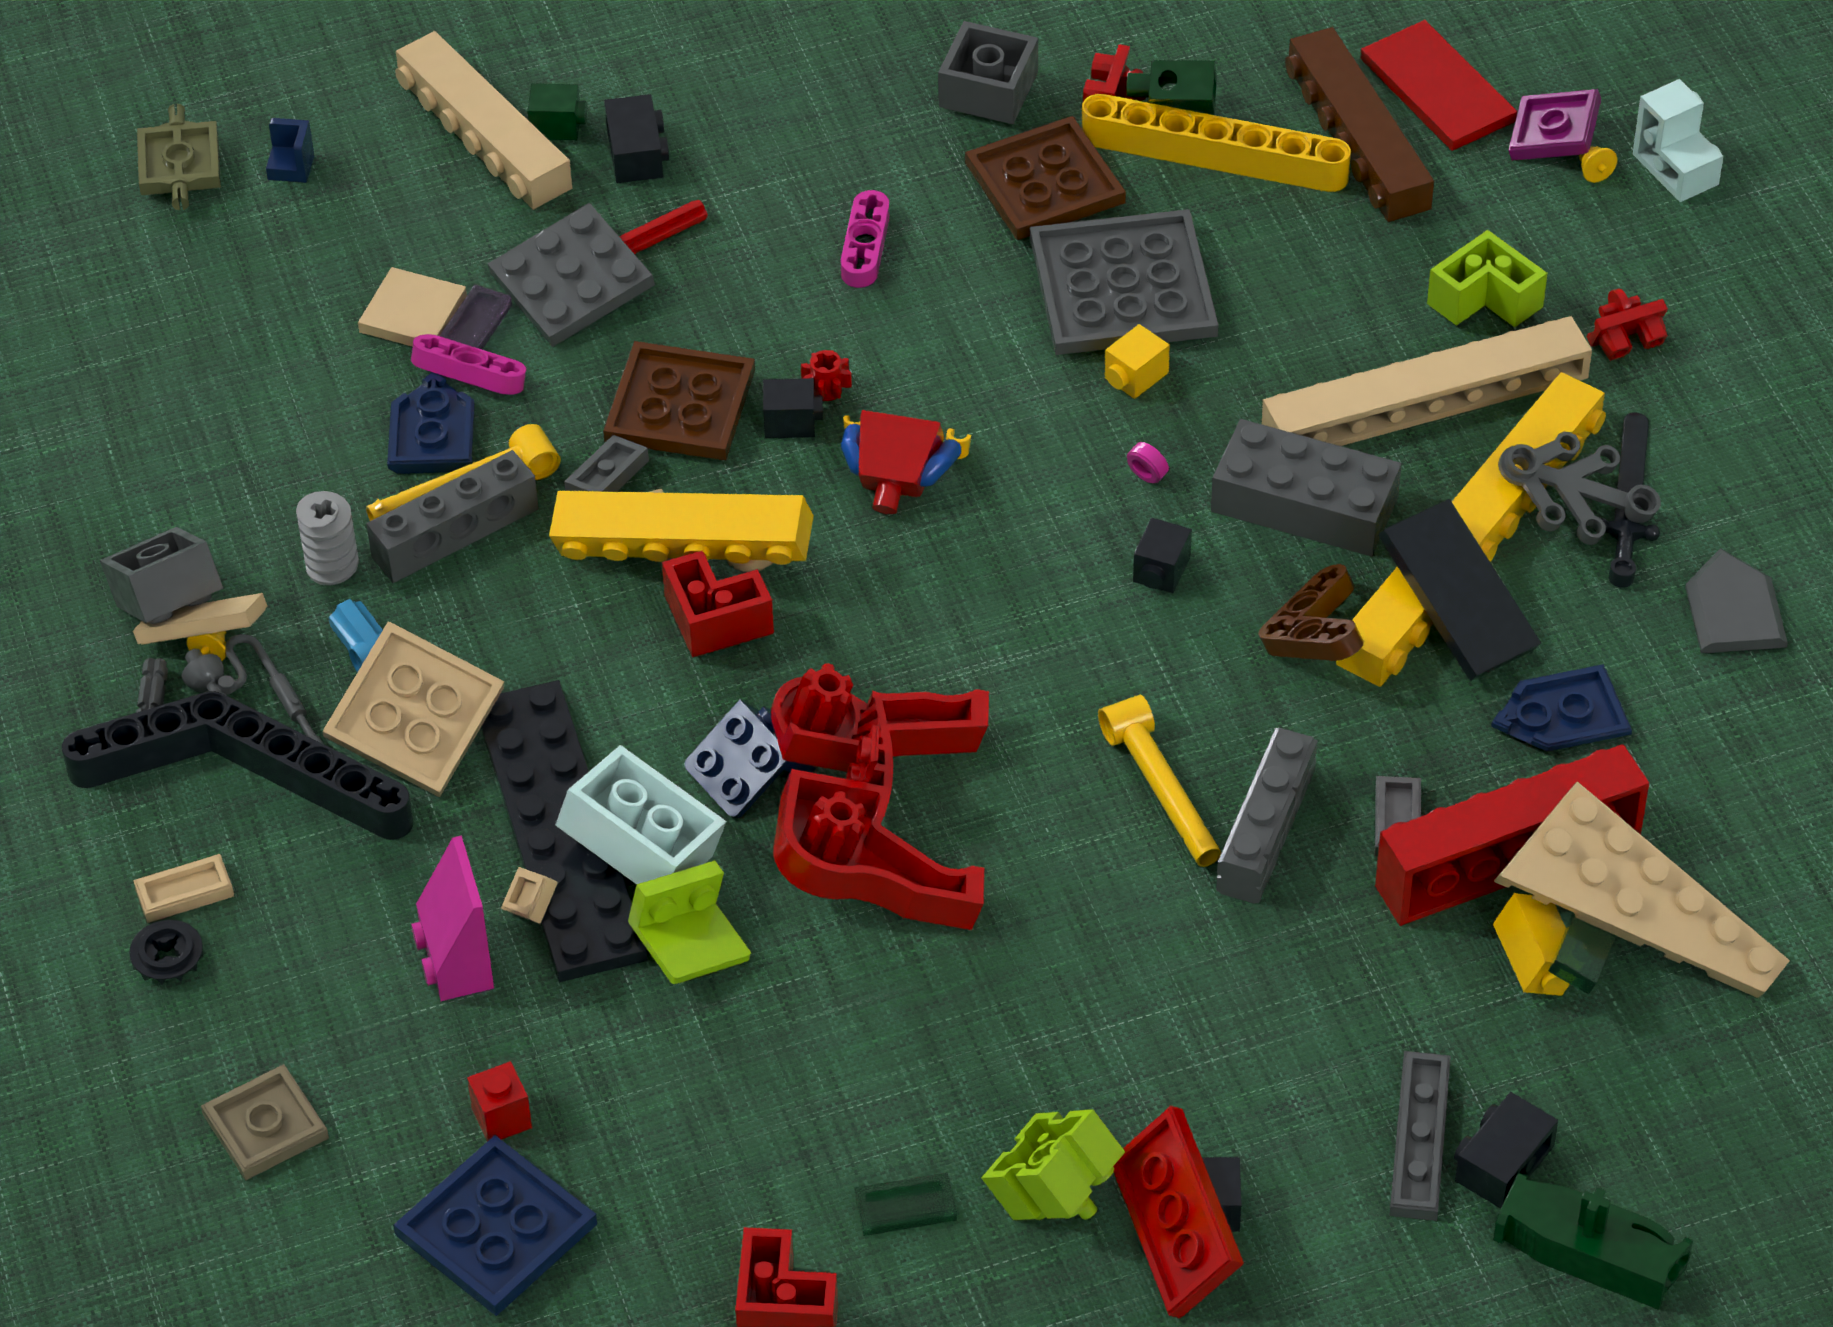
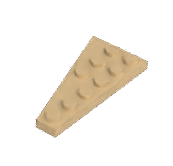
(1625, 885)

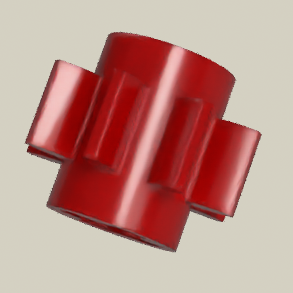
(829, 374)

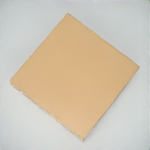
(410, 307)

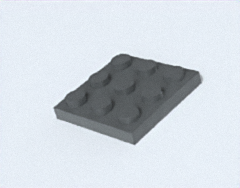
(571, 274)

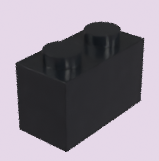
(635, 138)
(1509, 1142)

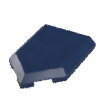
(431, 429)
(1564, 710)

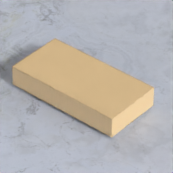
(183, 888)

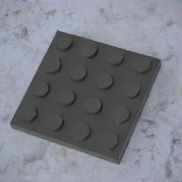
(1119, 274)

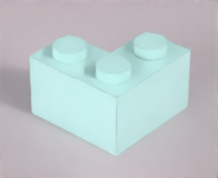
(1671, 143)

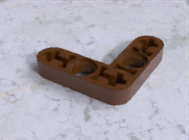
(1302, 623)

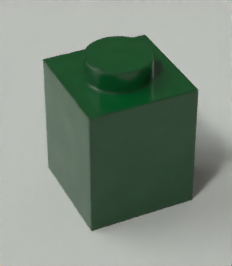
(556, 110)

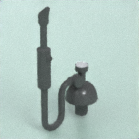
(207, 674)

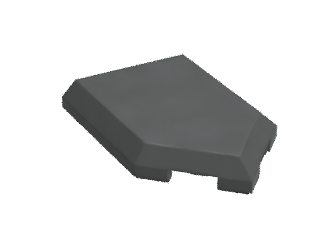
(1734, 607)

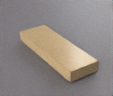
(204, 619)

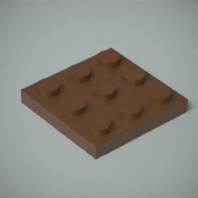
(1045, 177)
(680, 400)

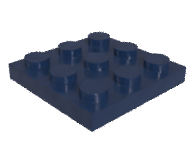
(495, 1225)

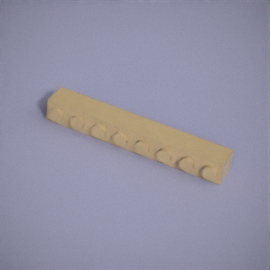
(1433, 385)

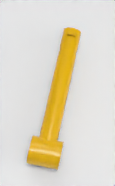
(527, 442)
(1132, 723)

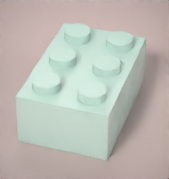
(638, 819)

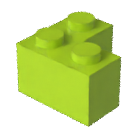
(1490, 276)

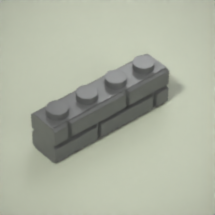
(1266, 815)

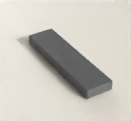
(1420, 1136)

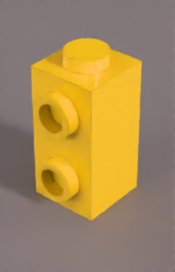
(1530, 939)

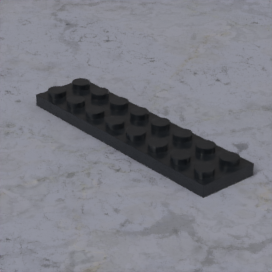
(535, 765)

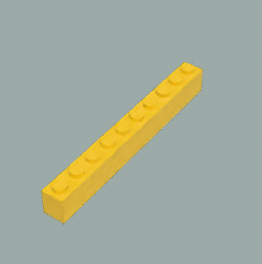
(1491, 509)

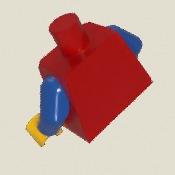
(898, 455)

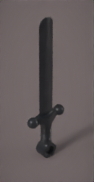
(1631, 473)

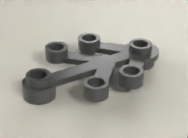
(1572, 485)

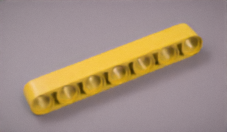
(1216, 142)

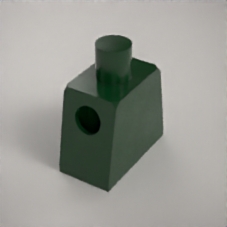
(1193, 81)

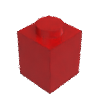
(499, 1102)

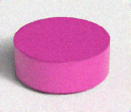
(1147, 462)

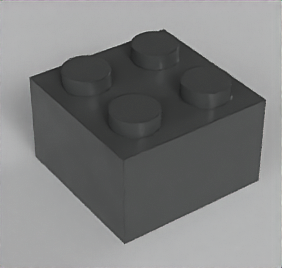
(988, 72)
(162, 575)

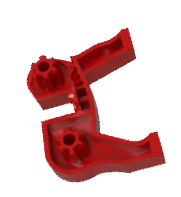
(831, 826)

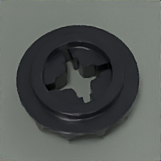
(165, 936)

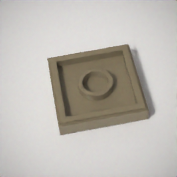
(264, 1122)

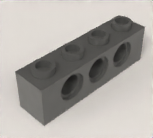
(452, 516)

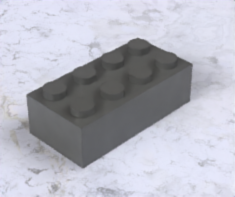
(1305, 487)

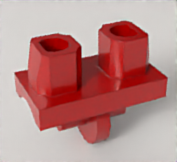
(1113, 71)
(1626, 317)

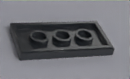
(1459, 589)

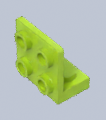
(684, 925)

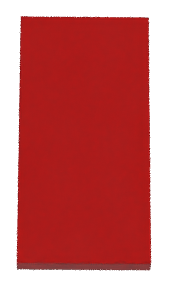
(1438, 85)
(1176, 1212)

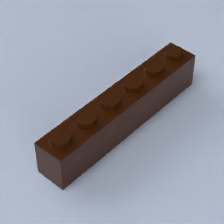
(1355, 114)

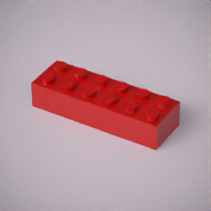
(1464, 847)

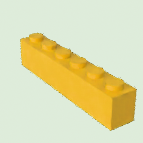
(681, 524)

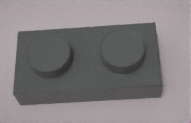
(609, 467)

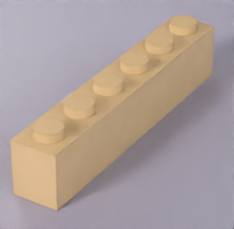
(483, 120)

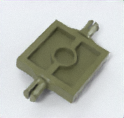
(178, 157)

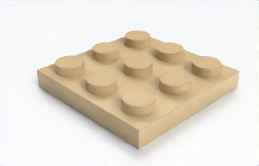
(413, 709)

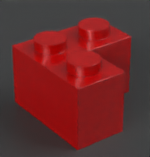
(714, 611)
(774, 1293)

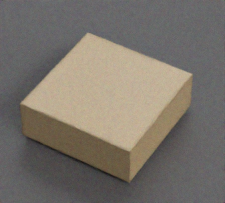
(529, 895)

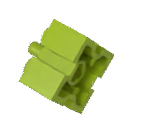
(1054, 1166)

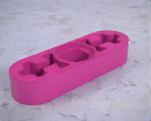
(871, 251)
(468, 364)

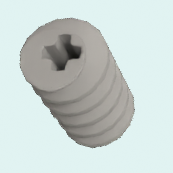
(327, 537)

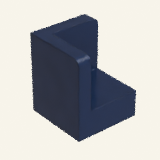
(291, 150)

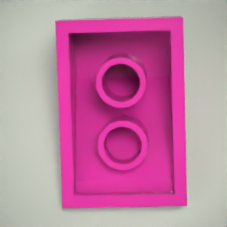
(453, 928)

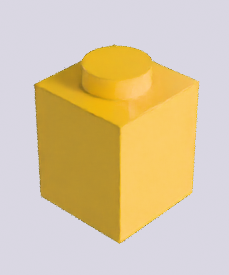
(1136, 361)

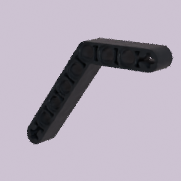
(248, 739)

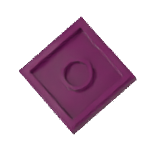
(1555, 124)

